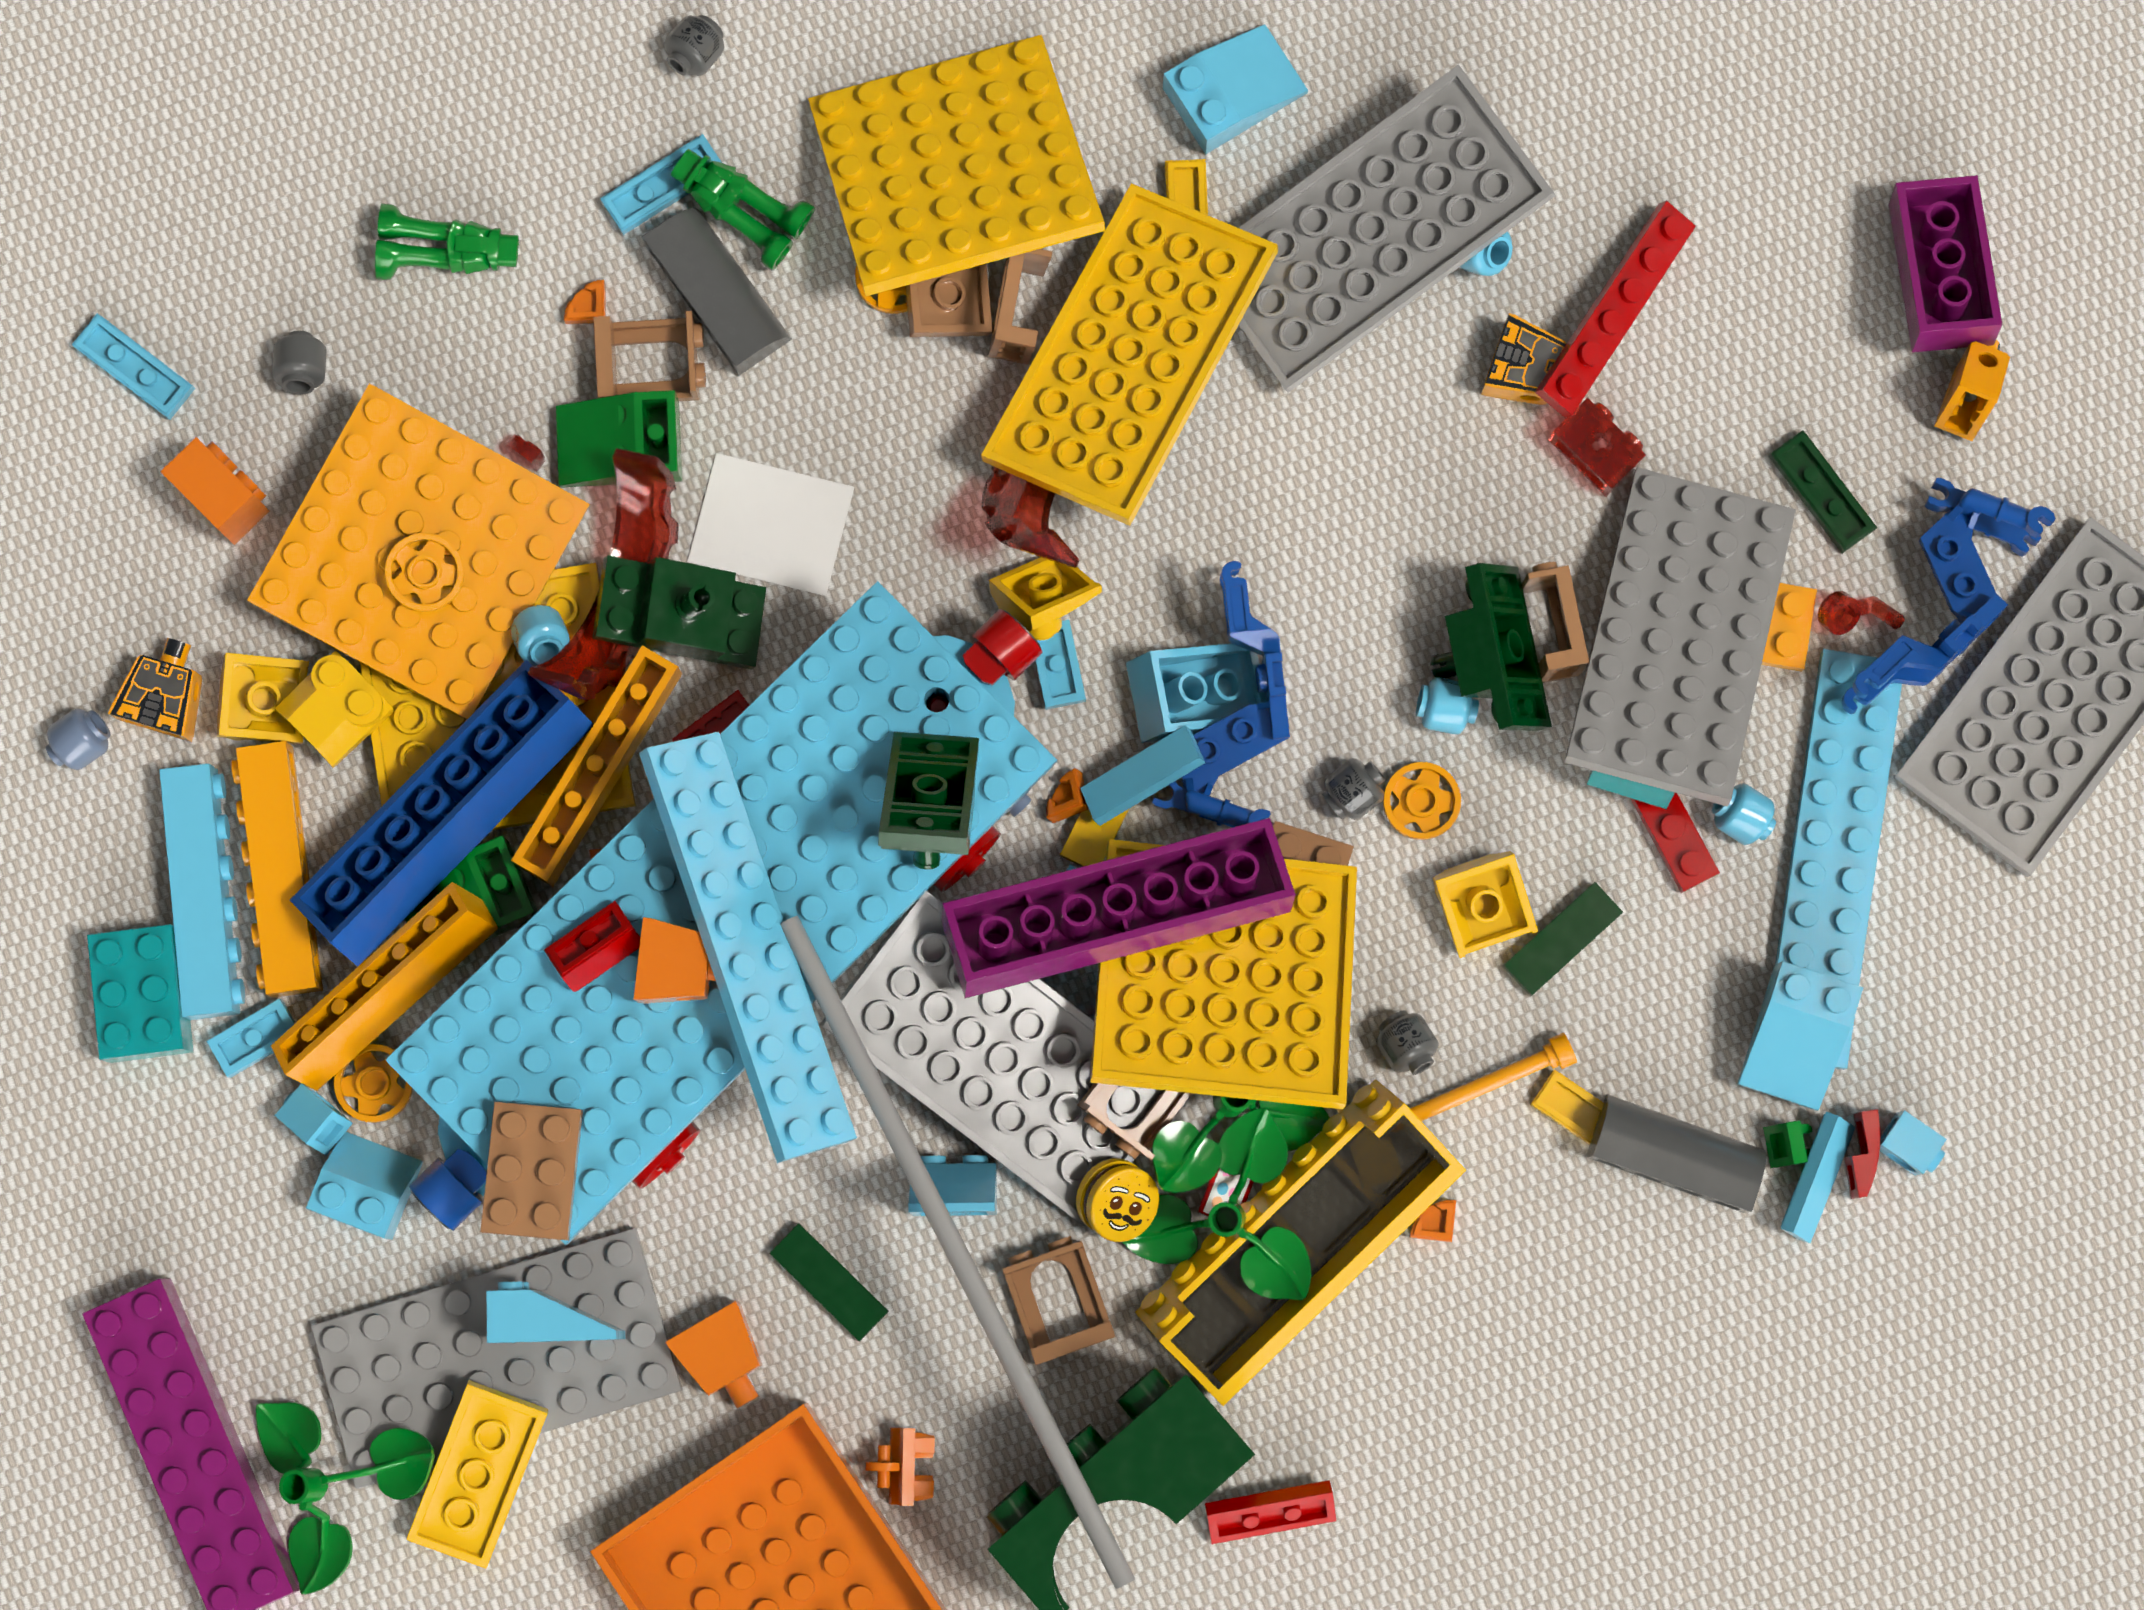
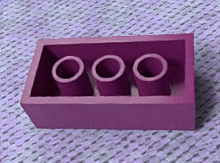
(1944, 263)

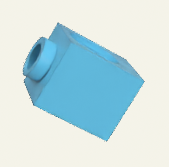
(313, 1119)
(1912, 1144)

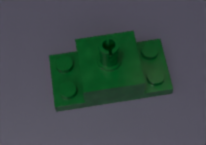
(680, 610)
(1496, 649)
(929, 796)

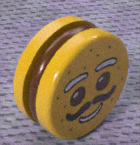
(1117, 1200)

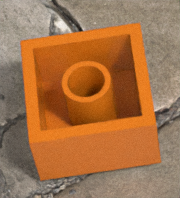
(208, 482)

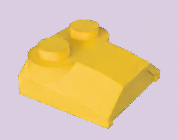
(1042, 594)
(251, 692)
(334, 708)
(1484, 902)

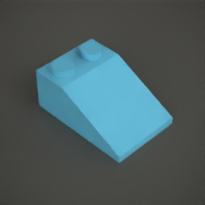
(1232, 87)
(1191, 687)
(1799, 1034)
(964, 1187)
(534, 1316)

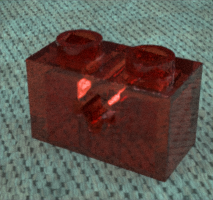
(1607, 465)

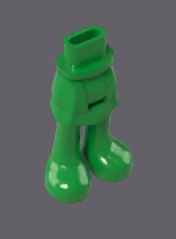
(720, 189)
(469, 245)

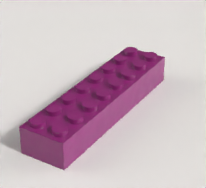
(1117, 907)
(191, 1449)

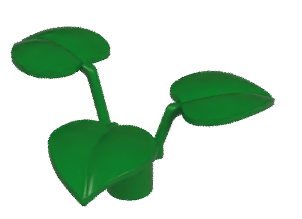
(1189, 1159)
(1279, 1261)
(316, 1547)

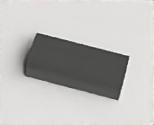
(716, 289)
(1678, 1154)

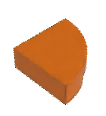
(587, 304)
(1067, 798)
(1435, 1222)

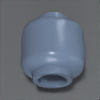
(77, 739)

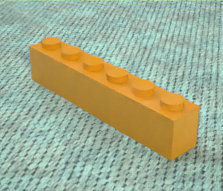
(597, 766)
(278, 868)
(384, 986)

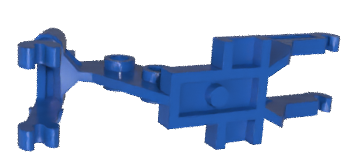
(1962, 583)
(1245, 731)

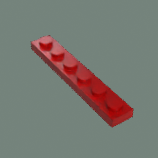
(1615, 309)

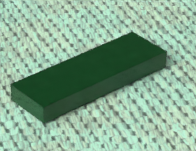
(1822, 491)
(1563, 939)
(829, 1282)

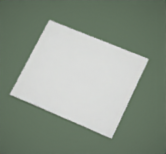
(771, 524)

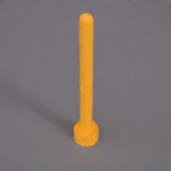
(1554, 1054)

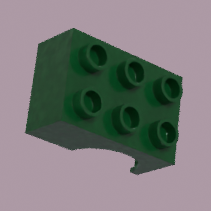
(1163, 1456)

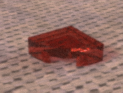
(526, 451)

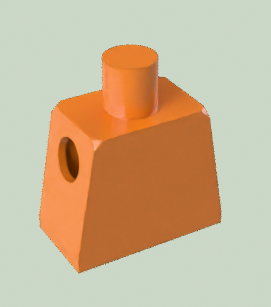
(671, 964)
(720, 1353)

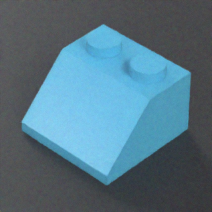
(365, 1185)

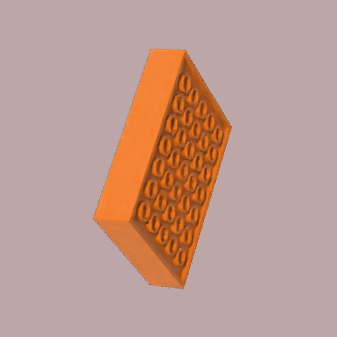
(768, 1531)

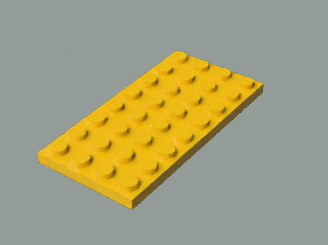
(1130, 354)

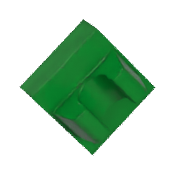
(1786, 1143)

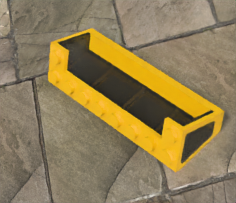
(1345, 1201)

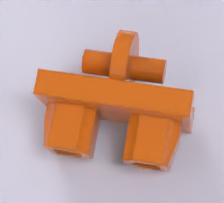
(897, 1466)

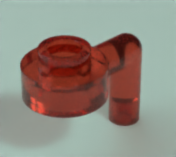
(1841, 612)

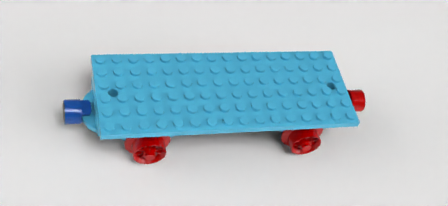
(814, 788)

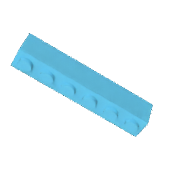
(201, 891)

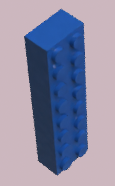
(441, 814)

